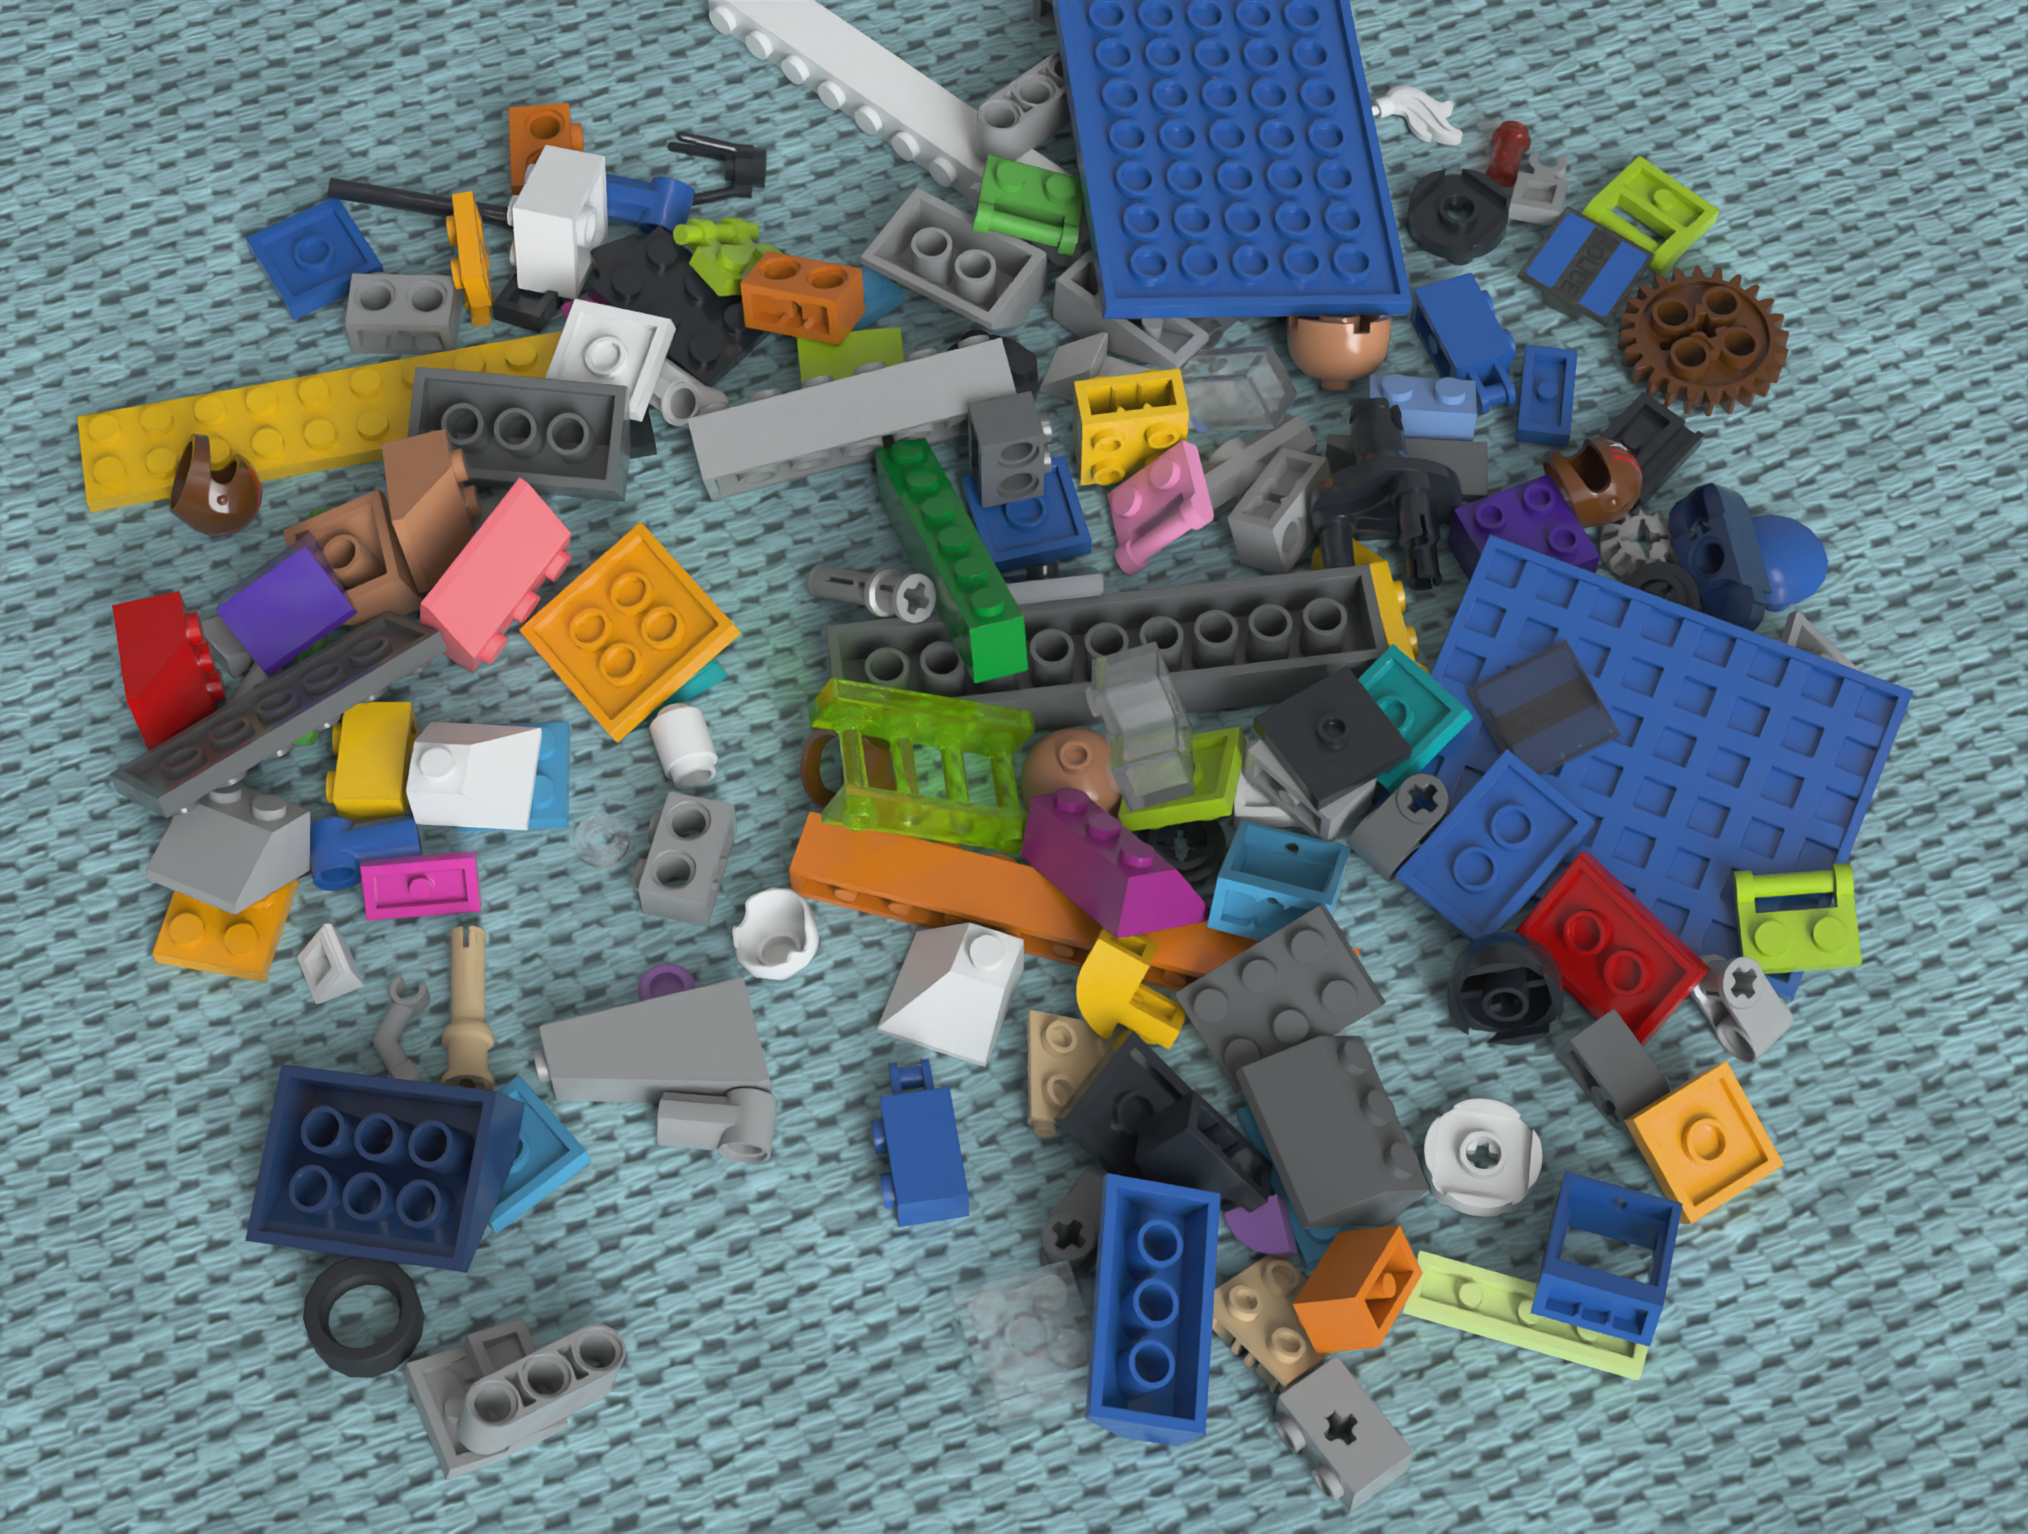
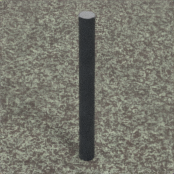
(410, 200)

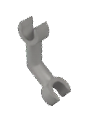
(392, 1027)

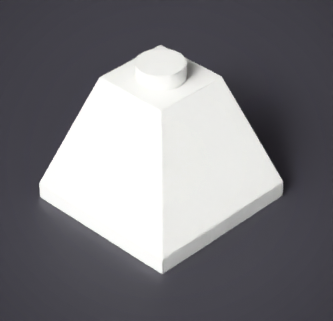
(474, 775)
(955, 990)

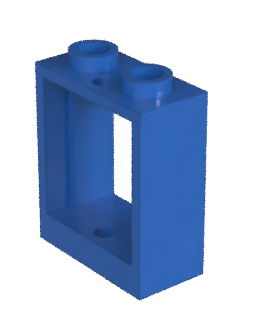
(1599, 1298)

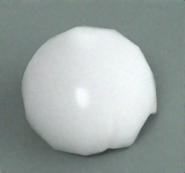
(776, 934)

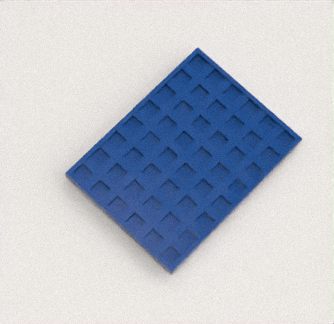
(1724, 748)

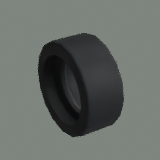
(376, 1358)

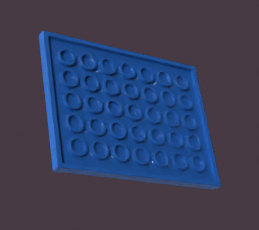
(1229, 159)

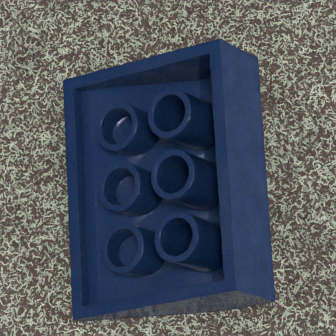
(382, 1167)

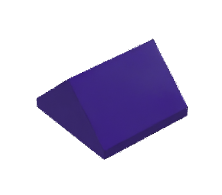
(286, 605)

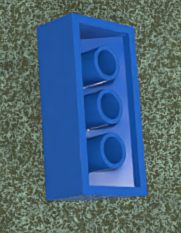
(1153, 1310)

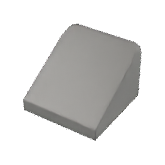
(226, 647)

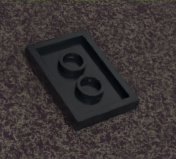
(662, 283)

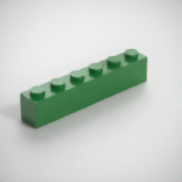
(949, 551)

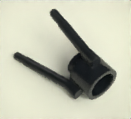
(742, 164)

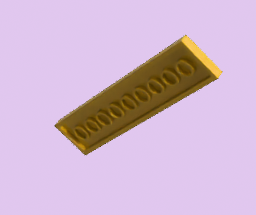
(280, 424)

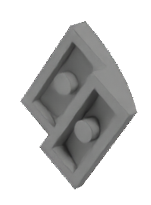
(444, 1379)

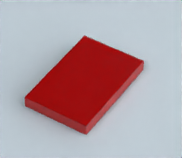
(1613, 948)

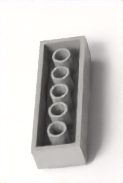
(847, 418)

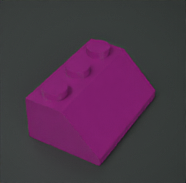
(1106, 867)

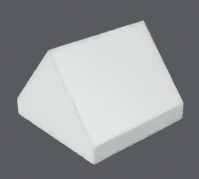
(329, 965)

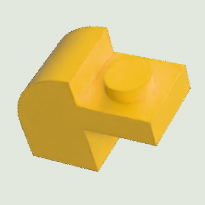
(1112, 991)

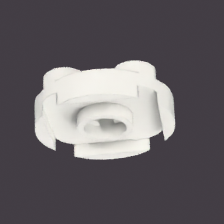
(1477, 1190)

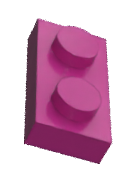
(421, 885)

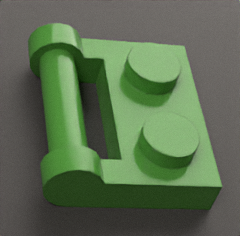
(1029, 204)

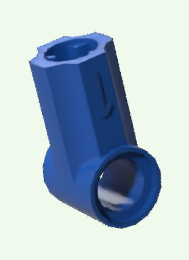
(648, 204)
(342, 845)

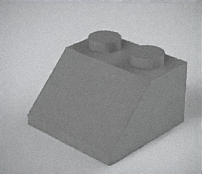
(233, 848)

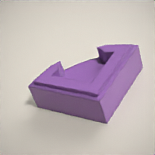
(1264, 1229)

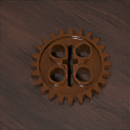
(1703, 340)

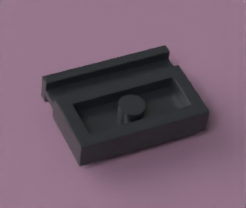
(1655, 439)

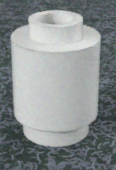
(684, 745)

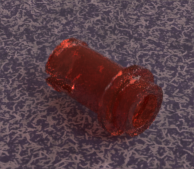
(1509, 144)

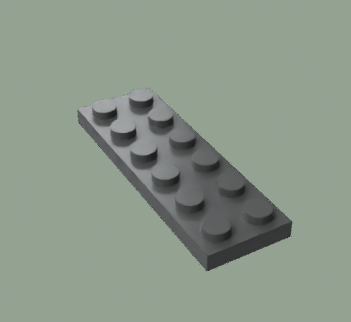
(277, 714)

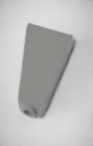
(671, 1043)

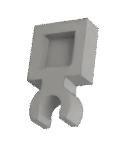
(1539, 192)

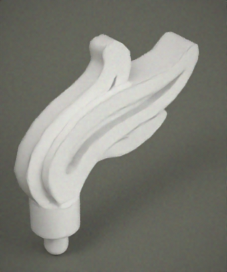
(1422, 113)

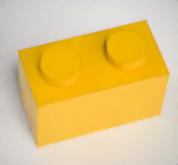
(372, 761)

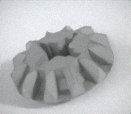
(1619, 546)

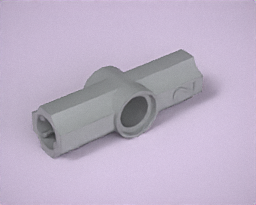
(1239, 463)

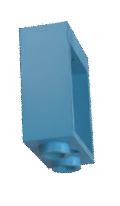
(1264, 868)

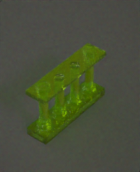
(931, 721)

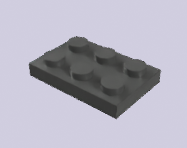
(1280, 993)

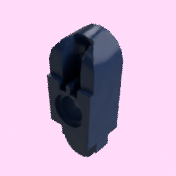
(1715, 525)

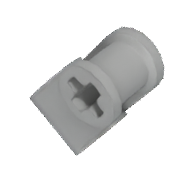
(1741, 1006)

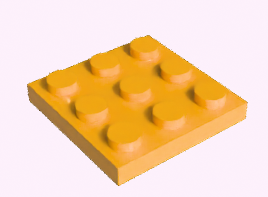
(629, 632)

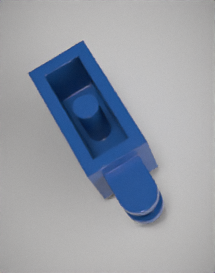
(1465, 338)
(921, 1148)

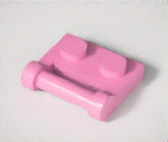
(1153, 495)

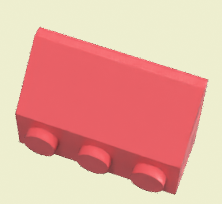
(497, 577)

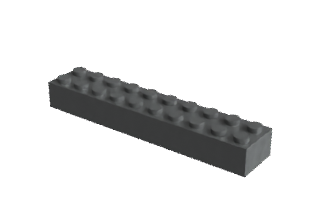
(1219, 639)

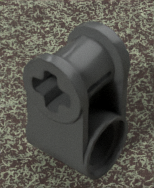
(1394, 831)
(1077, 1223)

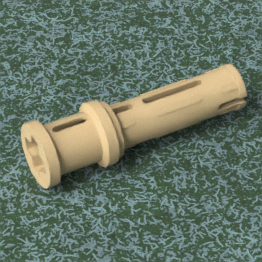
(468, 1035)

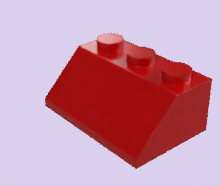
(166, 666)

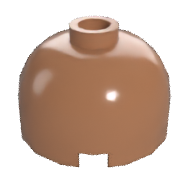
(1338, 346)
(1072, 760)

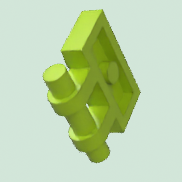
(722, 250)

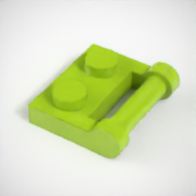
(1657, 203)
(1798, 937)

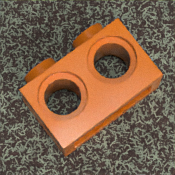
(533, 129)
(803, 297)

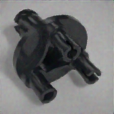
(1385, 497)

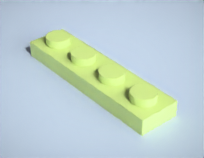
(1501, 1309)

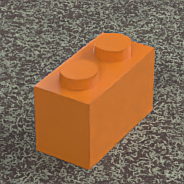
(1357, 1289)

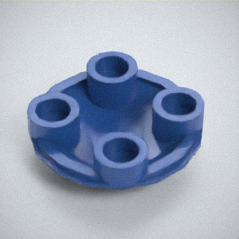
(1792, 560)

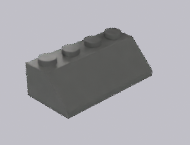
(543, 430)

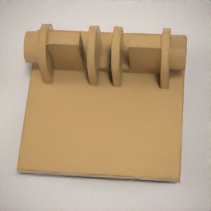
(1059, 1060)
(1258, 1315)

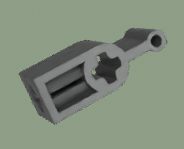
(1614, 1070)

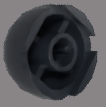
(1506, 987)

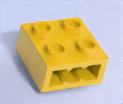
(1126, 423)

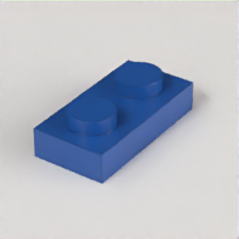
(1546, 395)

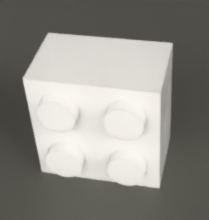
(559, 221)

